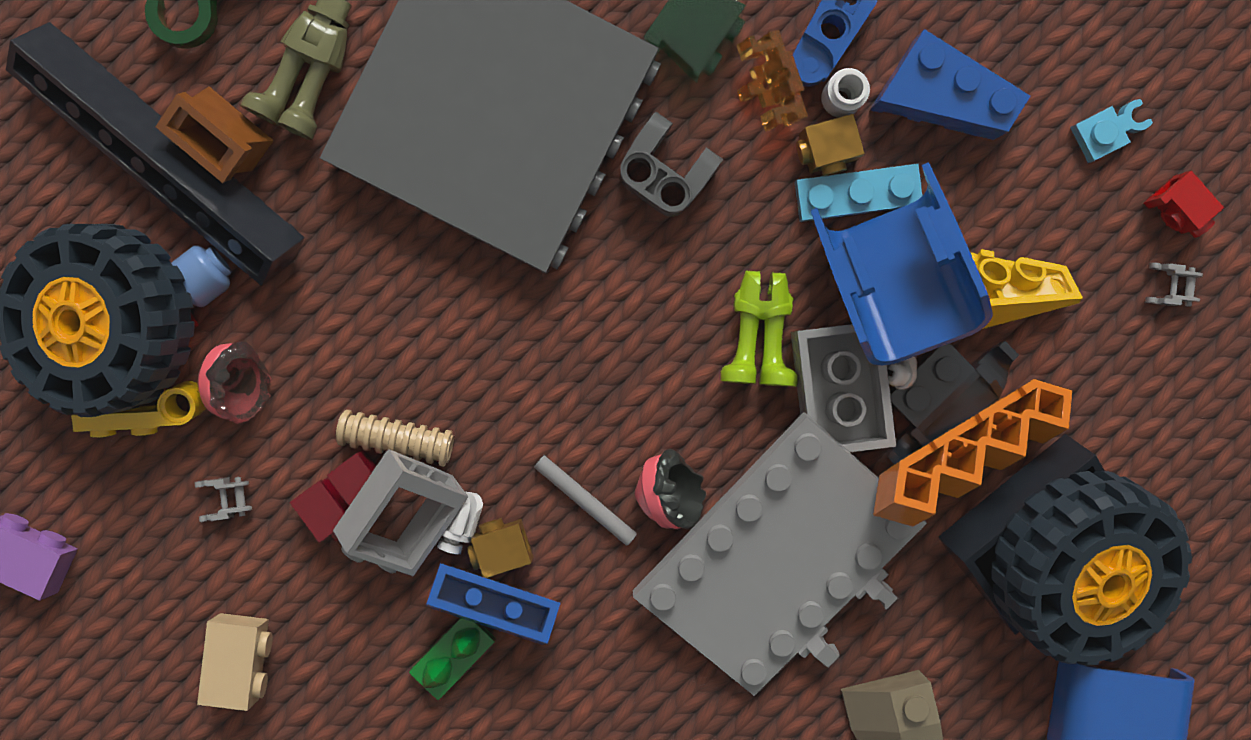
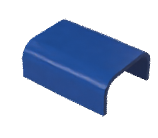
(907, 278)
(1119, 705)

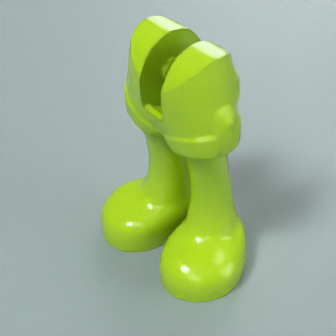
(773, 313)

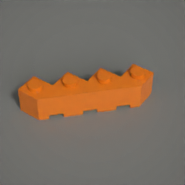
(957, 458)

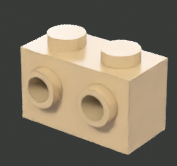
(234, 662)

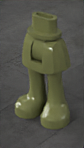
(313, 38)

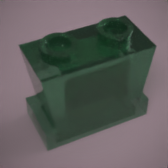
(695, 32)

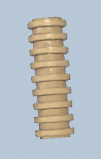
(394, 436)

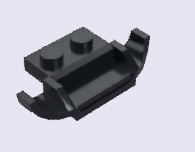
(948, 394)

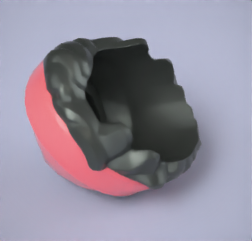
(670, 491)

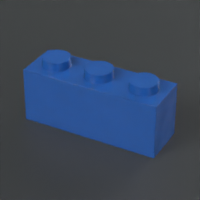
(493, 604)

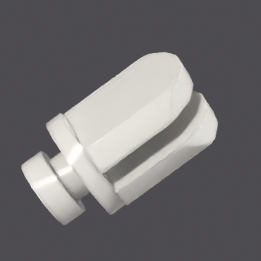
(462, 526)

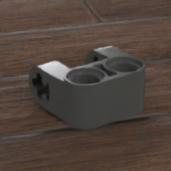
(660, 174)

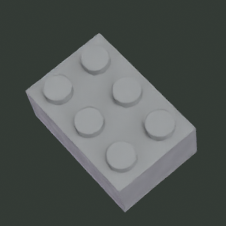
(843, 388)

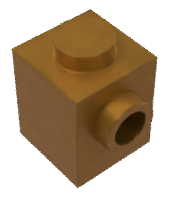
(830, 145)
(500, 547)

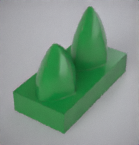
(452, 656)

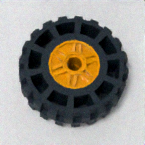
(94, 319)
(1091, 567)

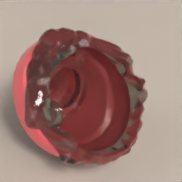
(234, 382)

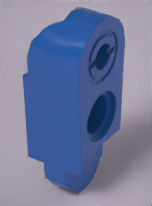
(815, 52)

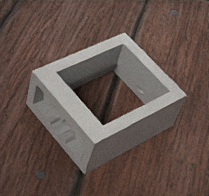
(442, 503)

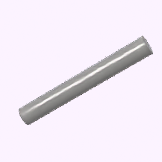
(585, 500)

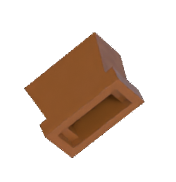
(214, 133)

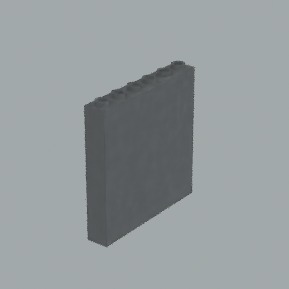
(494, 116)

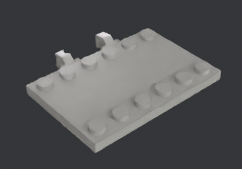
(778, 559)

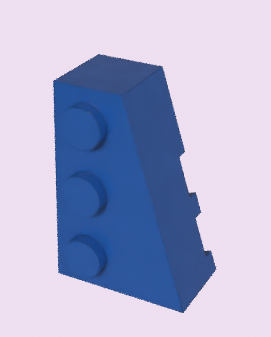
(950, 90)

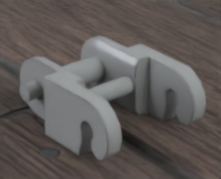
(1176, 270)
(222, 484)

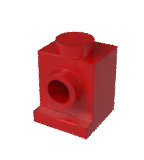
(1186, 204)

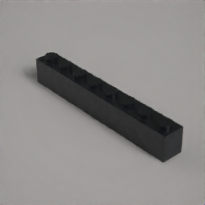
(126, 132)

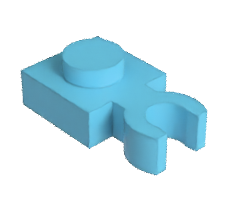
(1107, 131)

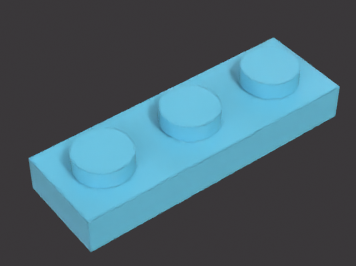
(858, 192)

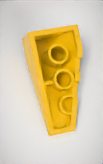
(1024, 286)

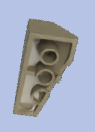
(893, 709)

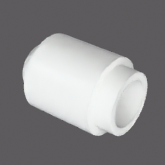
(853, 84)

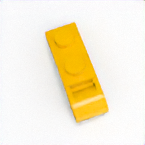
(145, 418)

